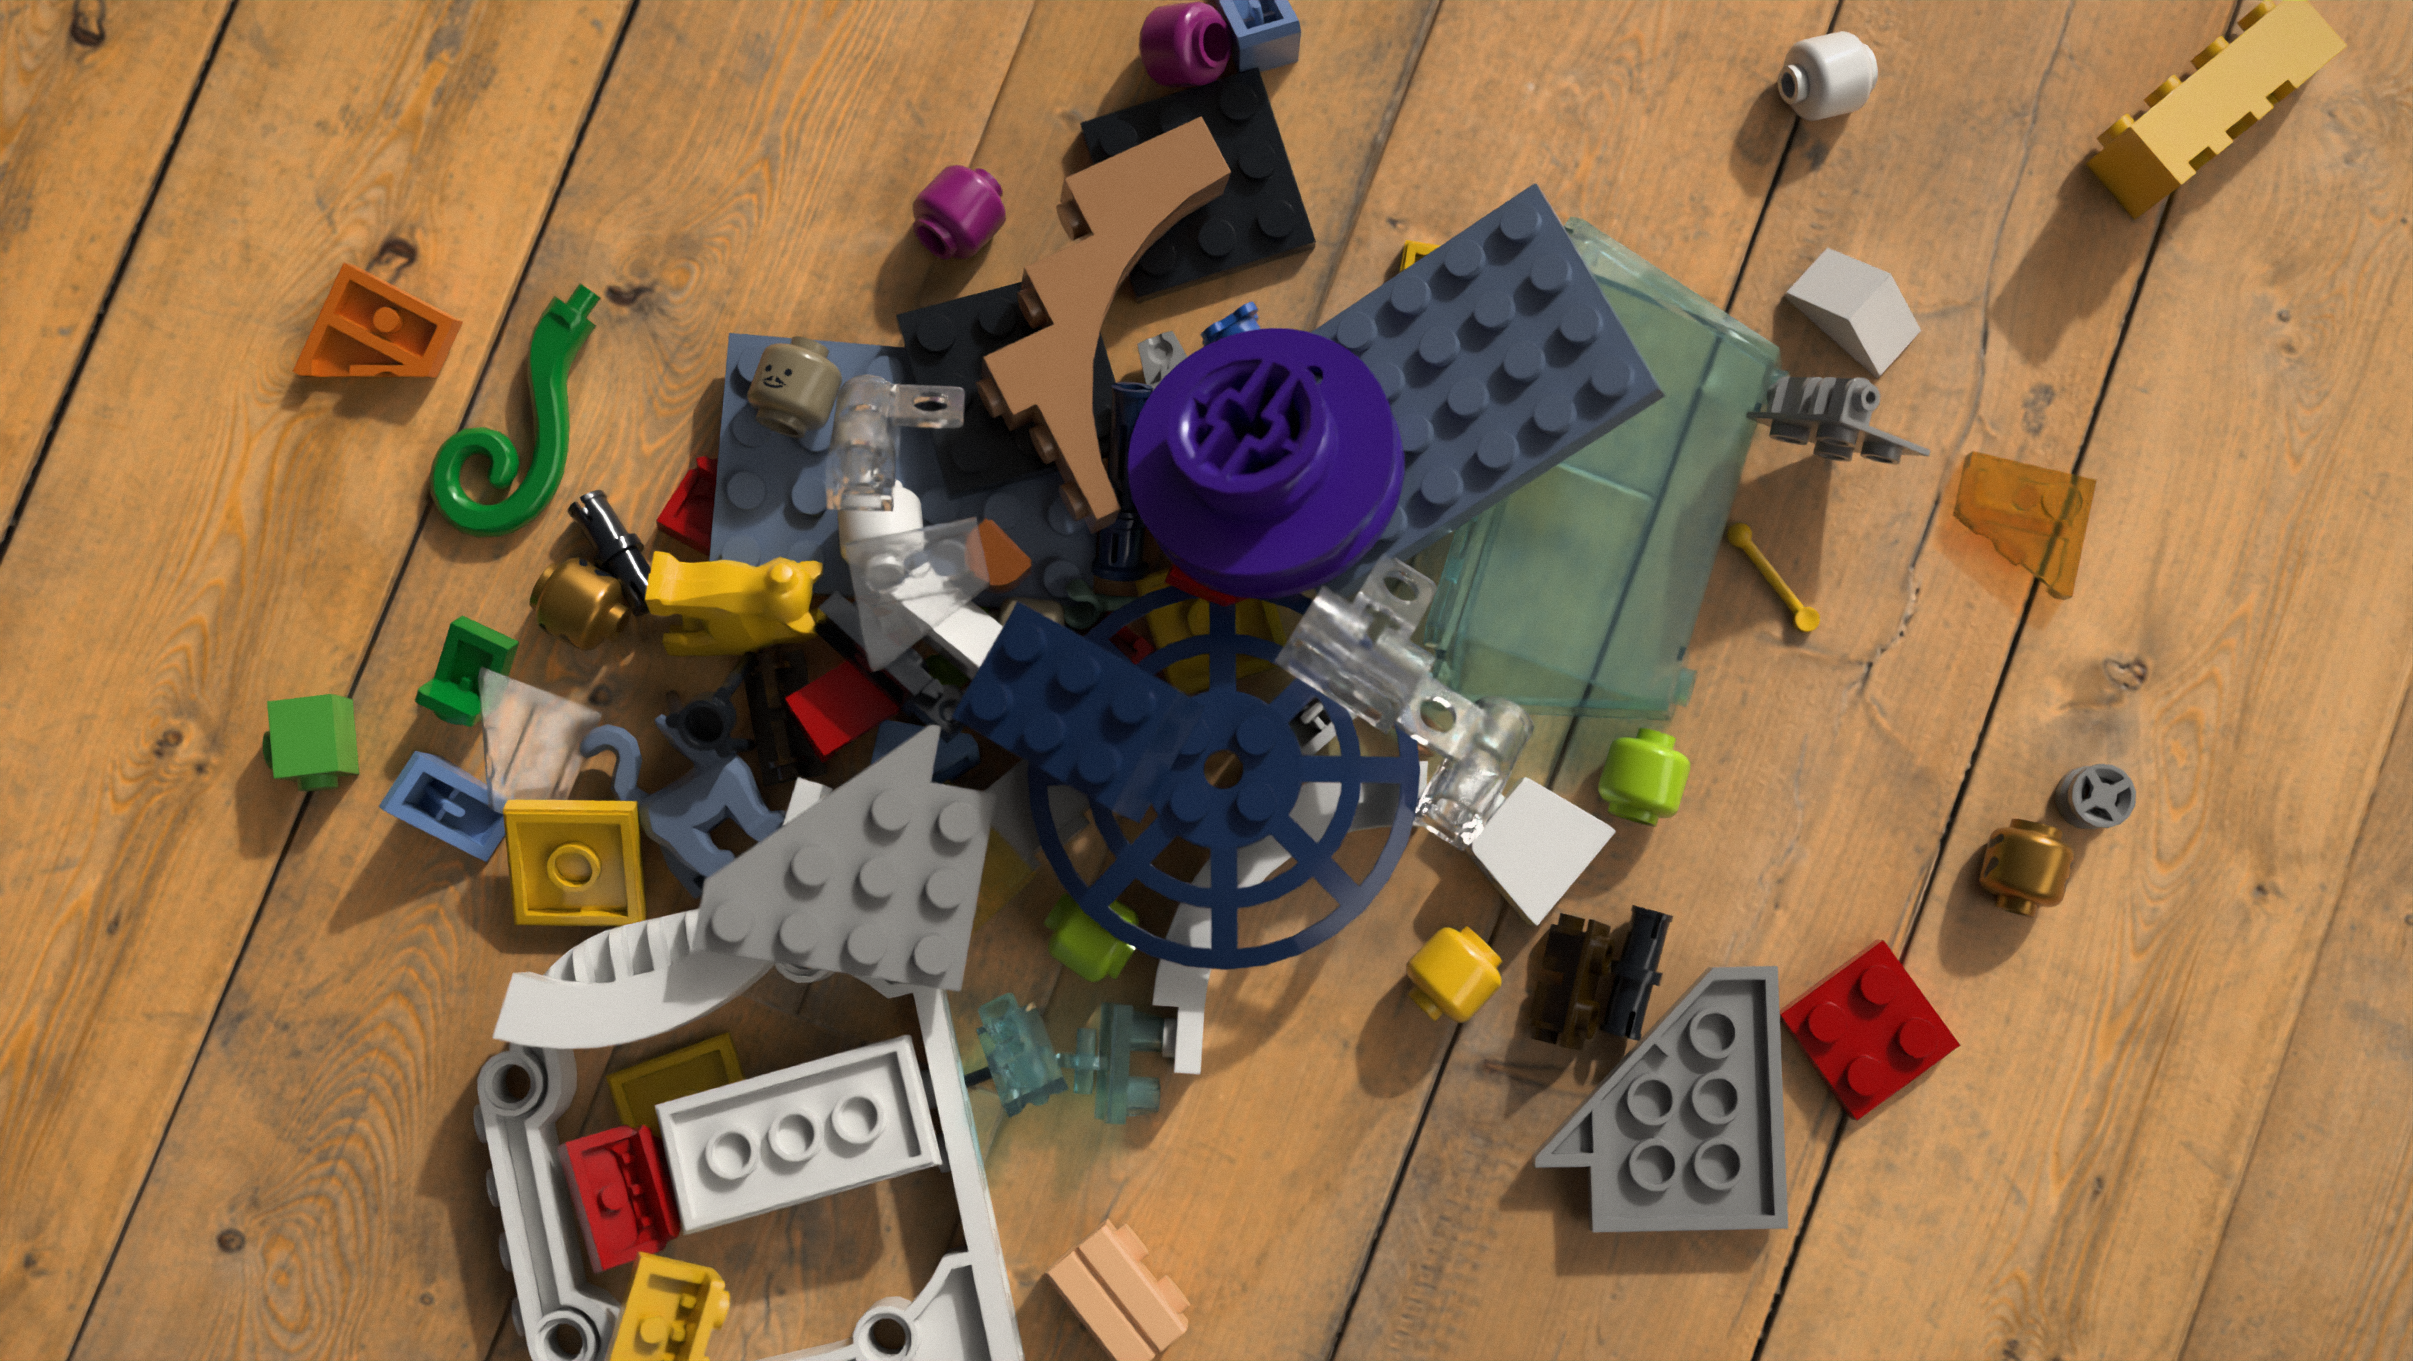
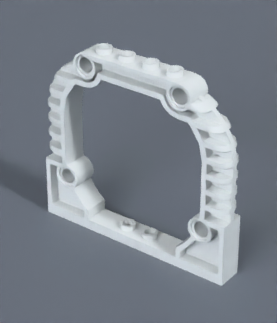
(957, 1316)

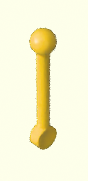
(1804, 618)

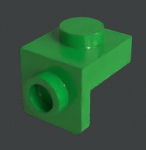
(455, 686)

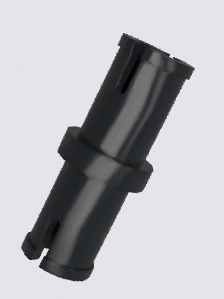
(614, 547)
(1636, 973)

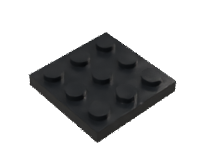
(1261, 206)
(947, 349)

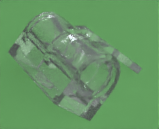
(869, 437)
(1363, 647)
(1475, 761)

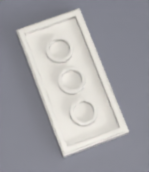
(798, 1134)

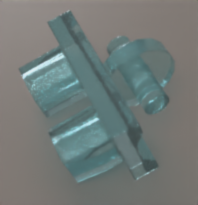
(1019, 1053)
(1116, 1090)

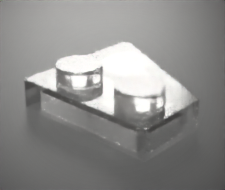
(914, 583)
(530, 740)

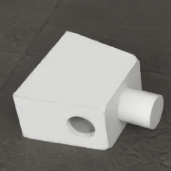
(1536, 847)

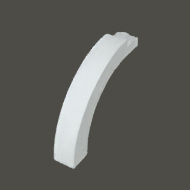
(1191, 925)
(595, 1015)

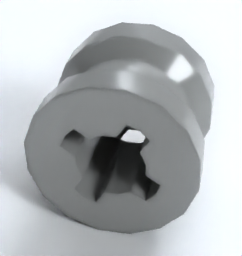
(2109, 792)

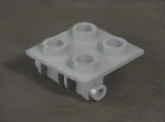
(1833, 417)

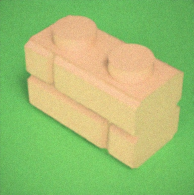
(1118, 1295)

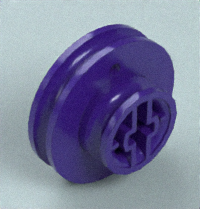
(1260, 470)

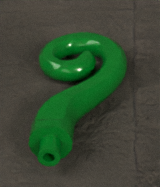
(551, 351)

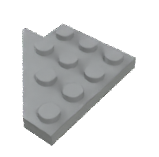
(863, 879)
(1688, 1117)

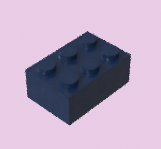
(1078, 712)

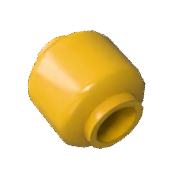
(1453, 974)

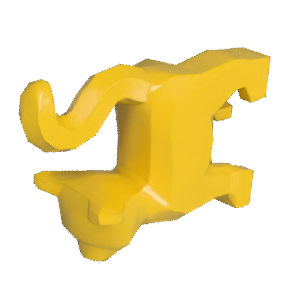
(732, 604)

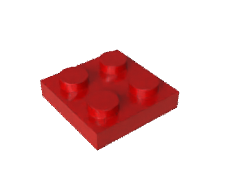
(1867, 1029)

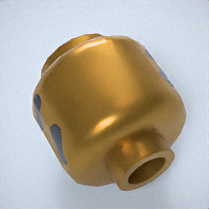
(579, 604)
(2026, 867)

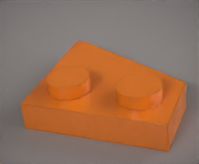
(376, 332)

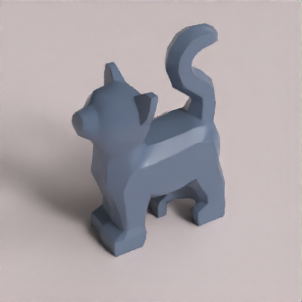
(689, 807)

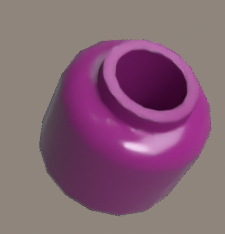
(1185, 44)
(958, 212)

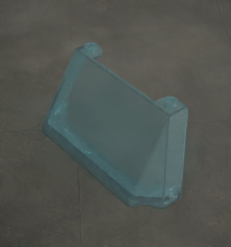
(1598, 569)

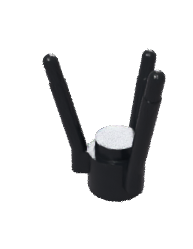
(711, 715)

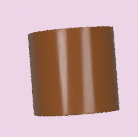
(1004, 559)

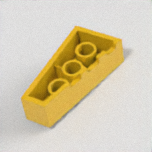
(2215, 105)

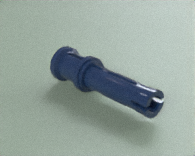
(1123, 541)

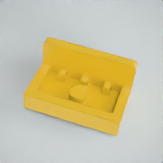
(668, 1311)

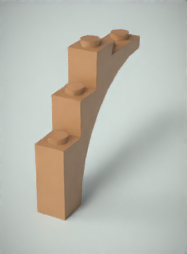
(1048, 376)

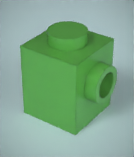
(311, 741)

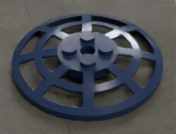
(1236, 815)

